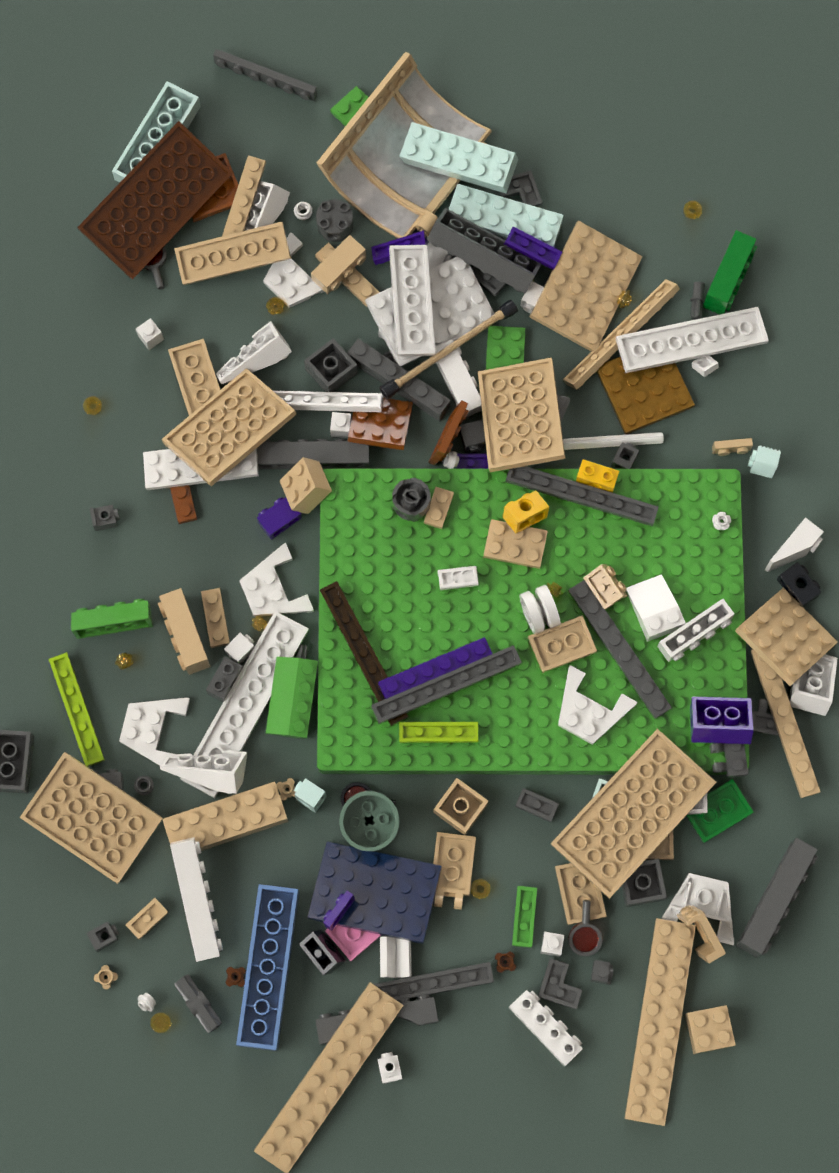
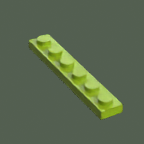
(76, 709)

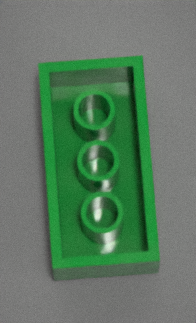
(730, 273)

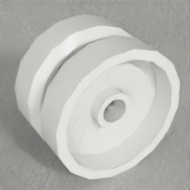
(539, 609)

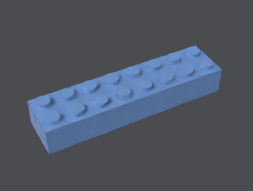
(267, 967)

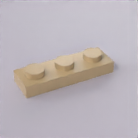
(215, 617)

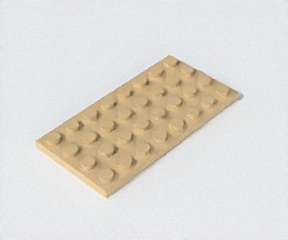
(633, 813)

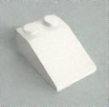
(804, 539)
(655, 607)
(815, 687)

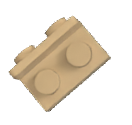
(605, 585)

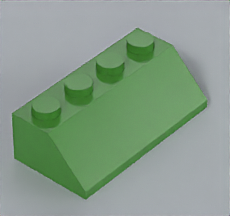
(111, 619)
(291, 697)

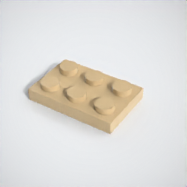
(520, 548)
(562, 644)
(574, 889)

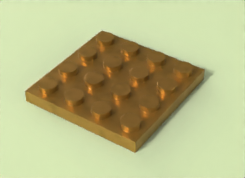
(645, 394)

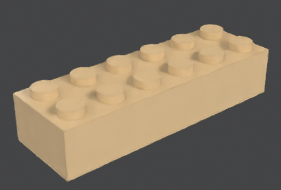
(228, 817)

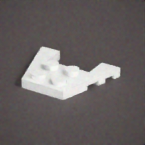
(289, 280)
(265, 589)
(586, 717)
(145, 723)
(710, 897)

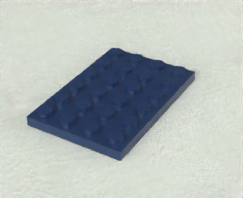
(389, 891)

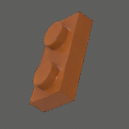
(183, 504)

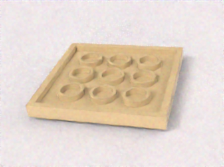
(786, 636)

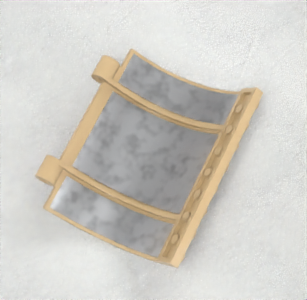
(366, 159)

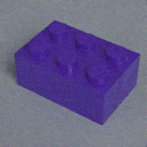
(721, 720)

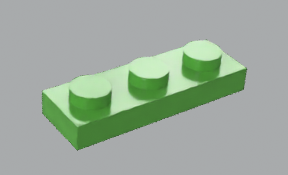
(524, 916)

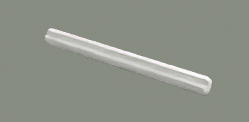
(612, 441)

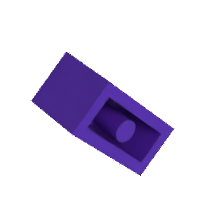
(278, 518)

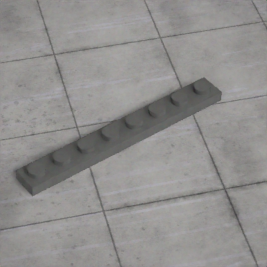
(583, 494)
(619, 649)
(446, 684)

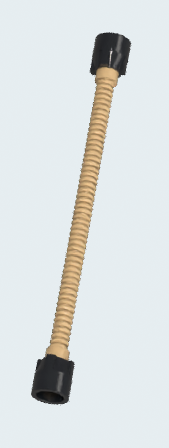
(393, 386)

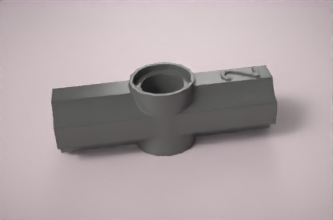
(198, 1003)

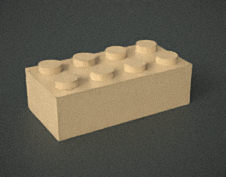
(182, 627)

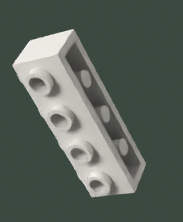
(458, 379)
(695, 630)
(545, 1027)

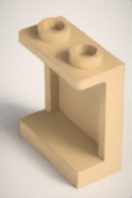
(712, 947)

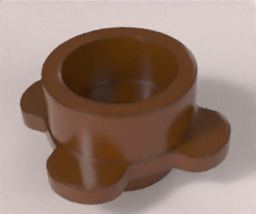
(500, 961)
(240, 979)

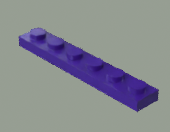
(434, 668)

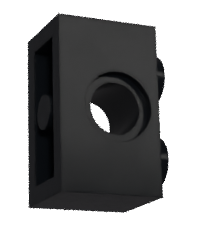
(801, 595)
(322, 952)

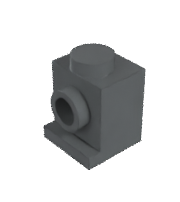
(625, 450)
(104, 523)
(96, 936)
(602, 972)

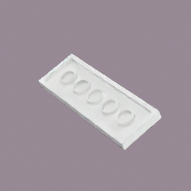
(412, 300)
(167, 470)

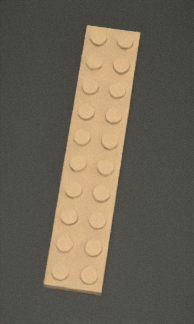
(660, 1022)
(328, 1078)

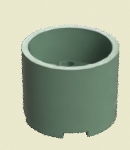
(369, 836)

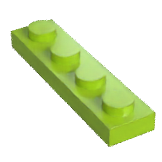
(438, 732)

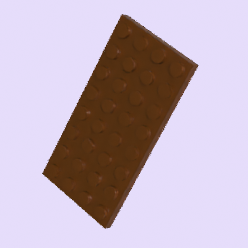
(155, 200)

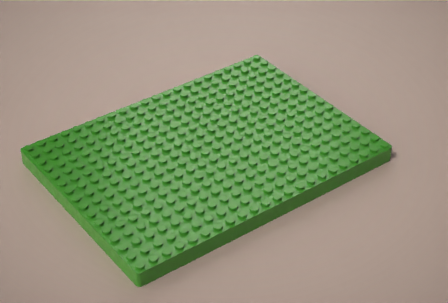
(394, 590)

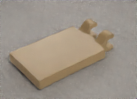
(456, 857)

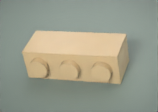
(339, 265)

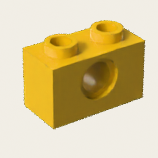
(597, 476)
(535, 511)

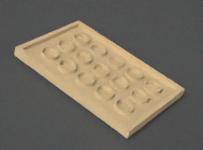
(585, 286)
(521, 415)
(228, 427)
(91, 817)

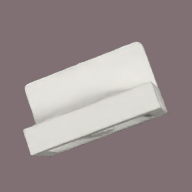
(395, 958)

